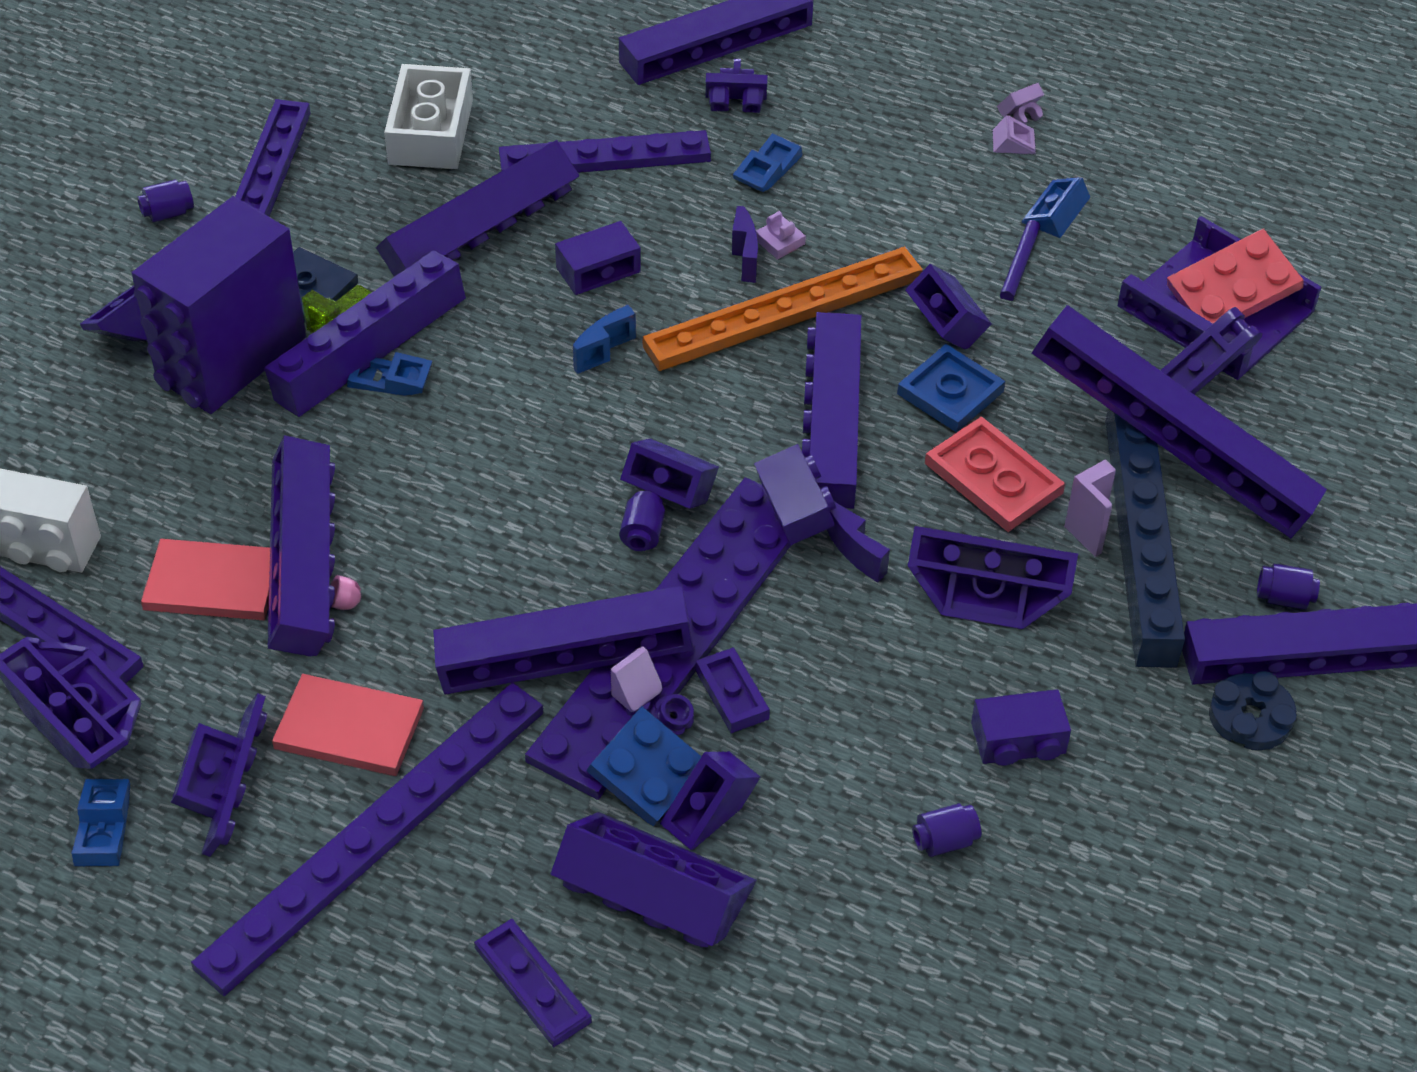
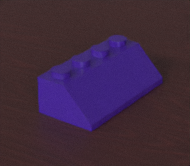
(651, 878)

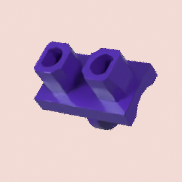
(736, 84)

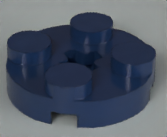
(1261, 691)

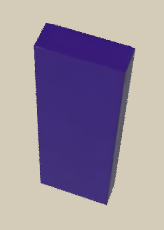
(533, 982)

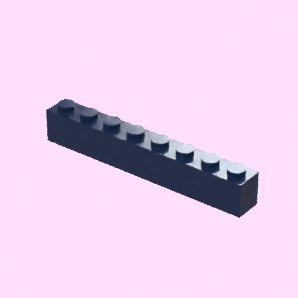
(1145, 546)

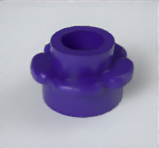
(680, 707)

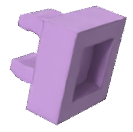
(1023, 101)
(780, 236)

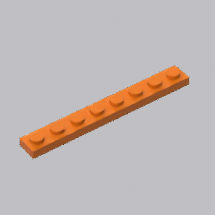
(780, 308)

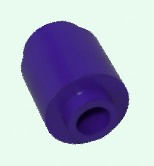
(165, 200)
(642, 521)
(1287, 586)
(946, 829)

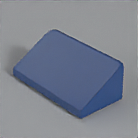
(1059, 205)

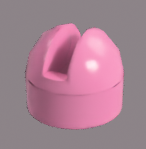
(346, 593)

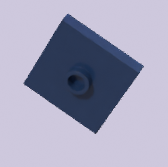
(322, 276)

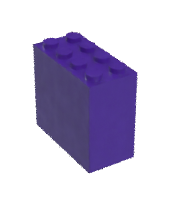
(220, 304)

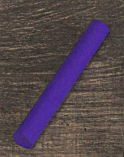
(1020, 260)

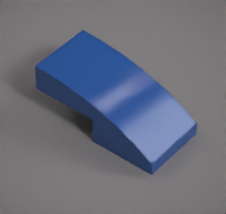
(769, 164)
(594, 343)
(400, 376)
(102, 822)

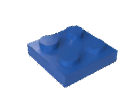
(951, 388)
(645, 766)

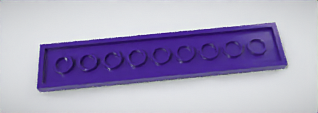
(717, 581)

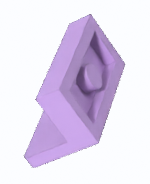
(1090, 506)

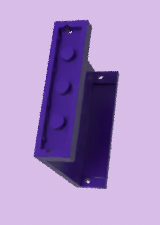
(1159, 308)

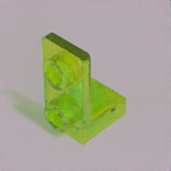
(322, 310)

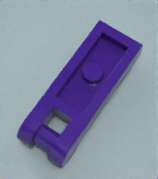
(1211, 352)

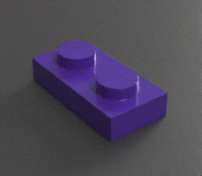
(732, 690)

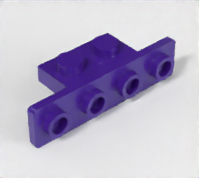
(214, 771)

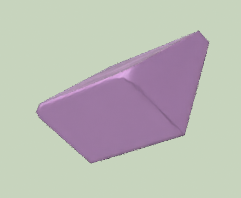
(1013, 137)
(635, 680)

